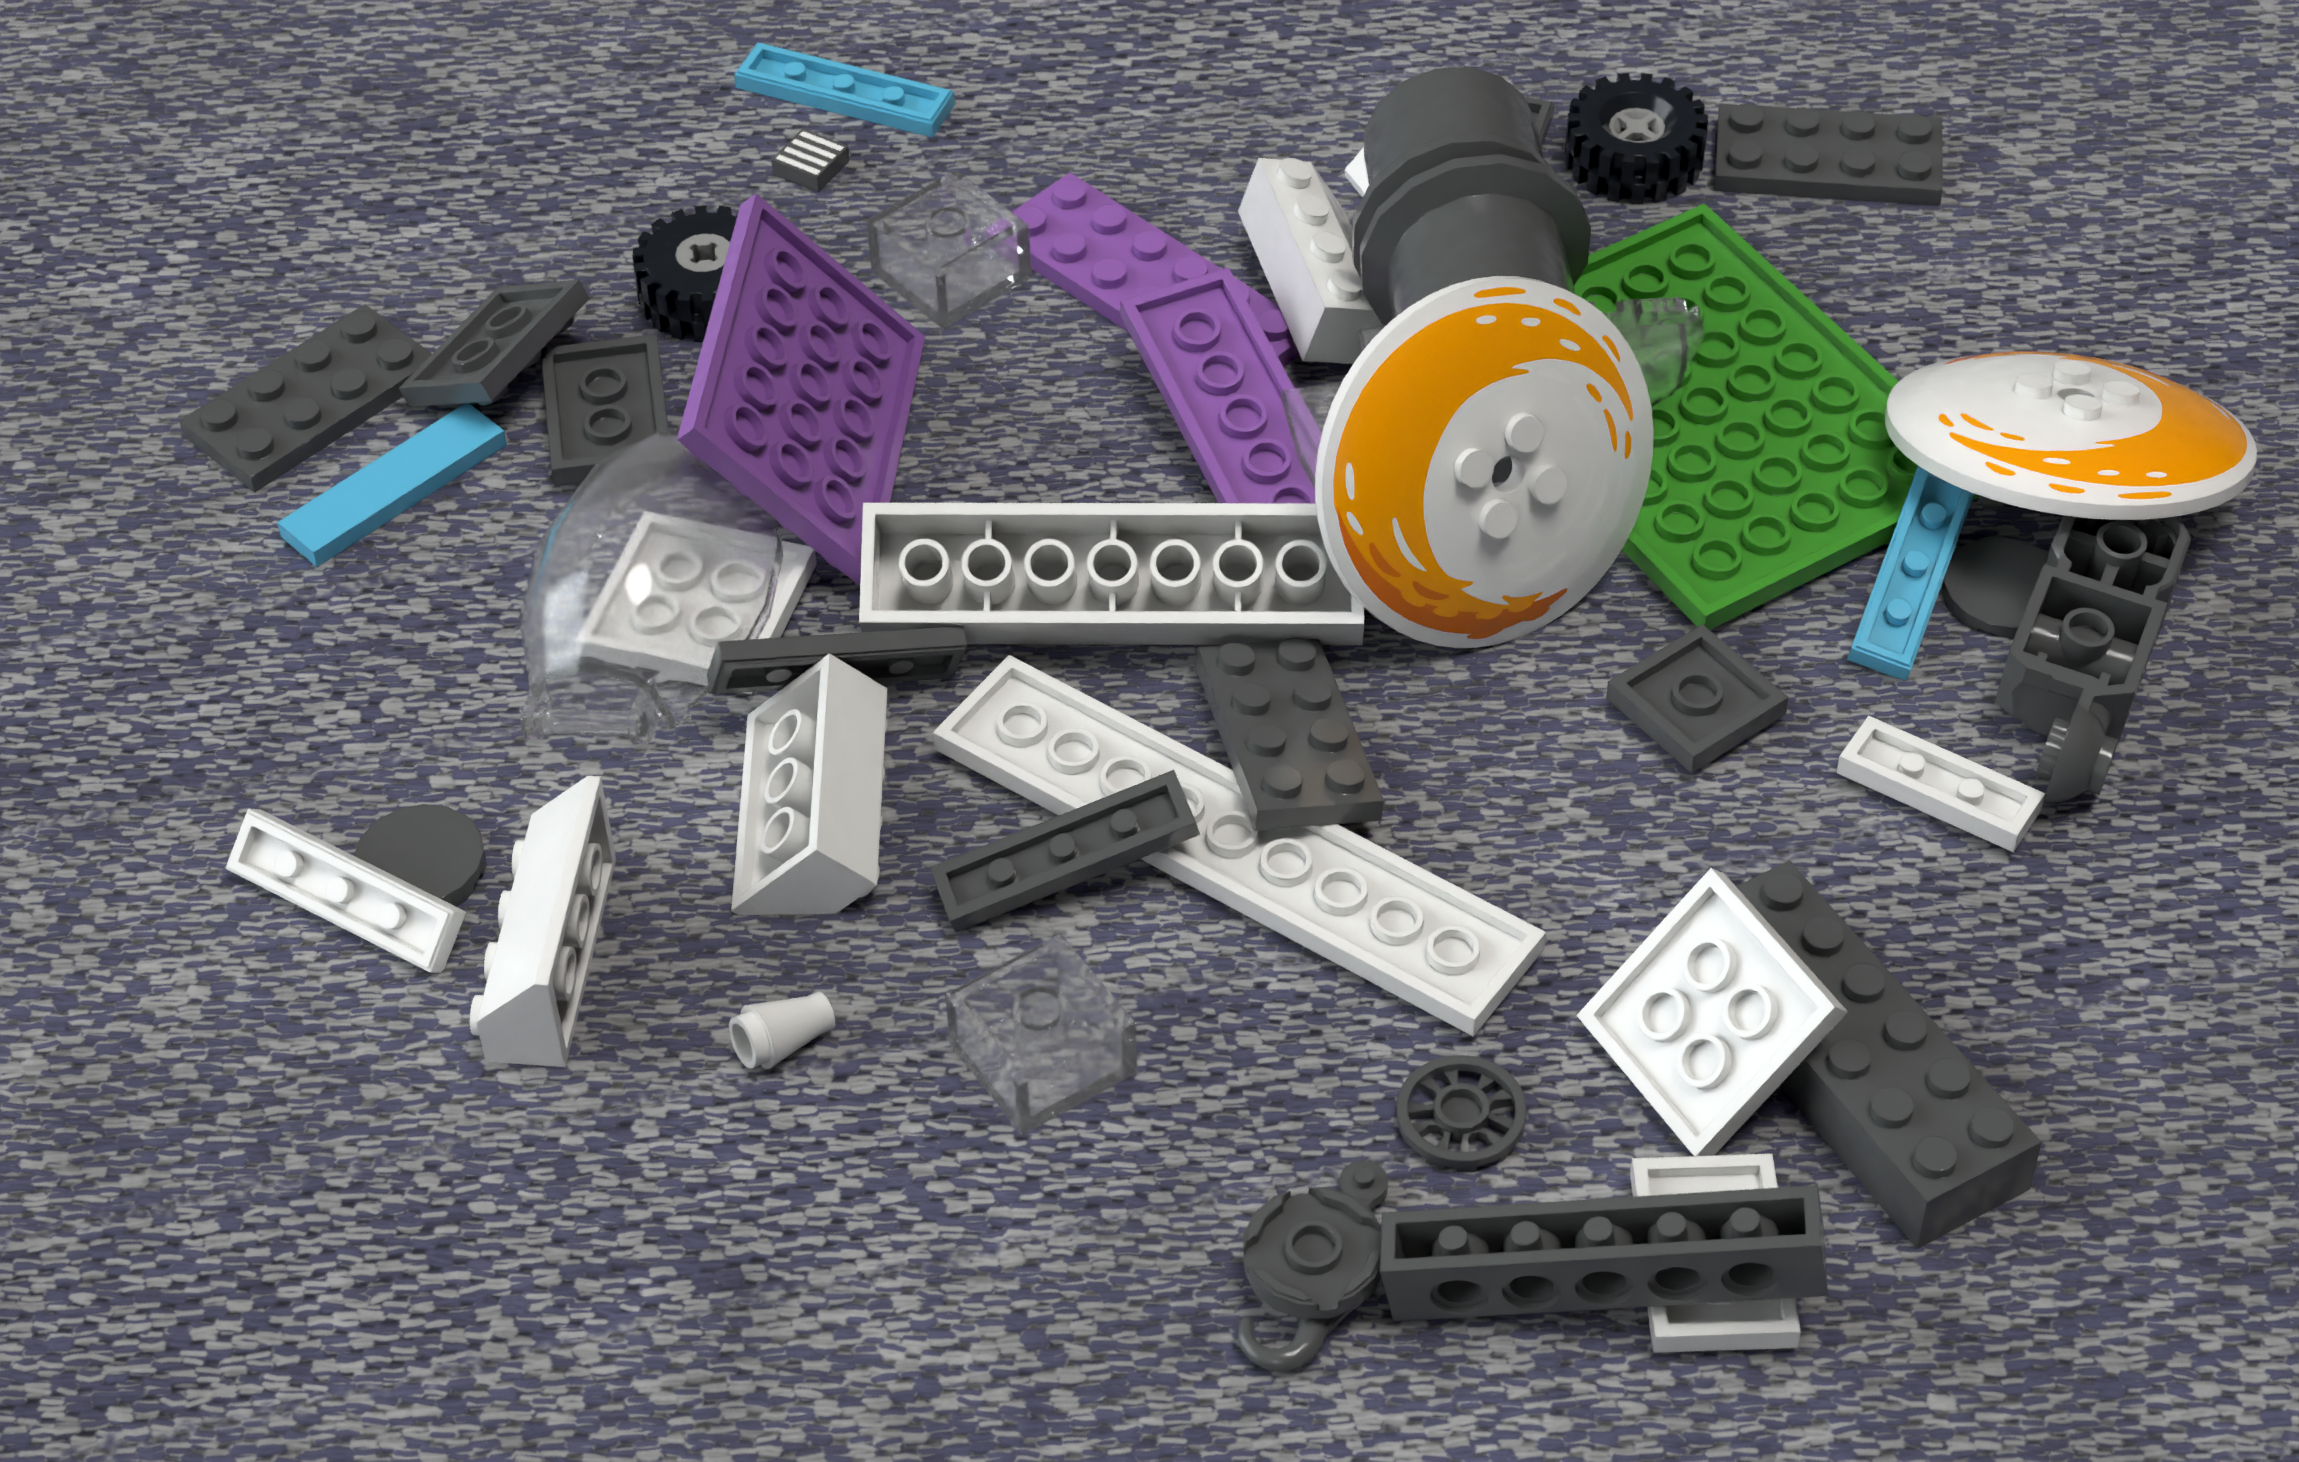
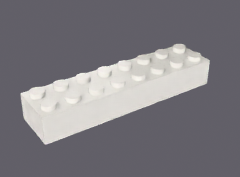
(1104, 573)

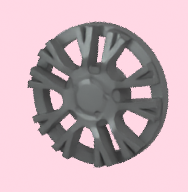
(1461, 1112)

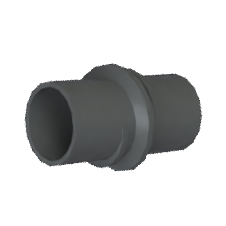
(1460, 193)

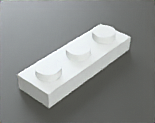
(1940, 783)

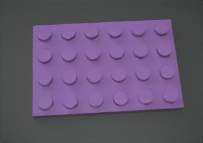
(801, 385)

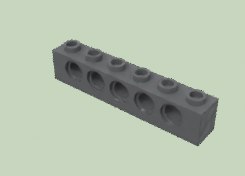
(1604, 1253)

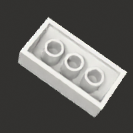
(1307, 258)
(812, 794)
(547, 931)

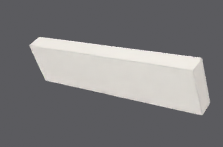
(346, 890)

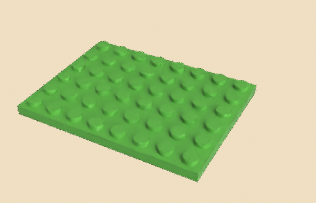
(1773, 441)

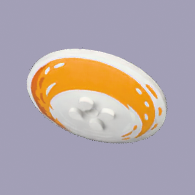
(2070, 435)
(1415, 448)

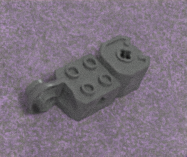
(2090, 642)

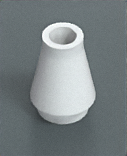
(778, 1028)

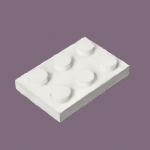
(1723, 1324)

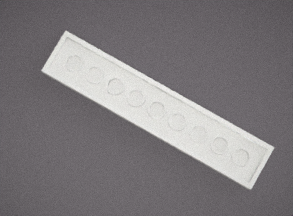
(1304, 882)

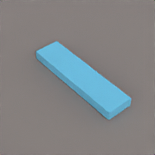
(845, 89)
(391, 484)
(1910, 576)

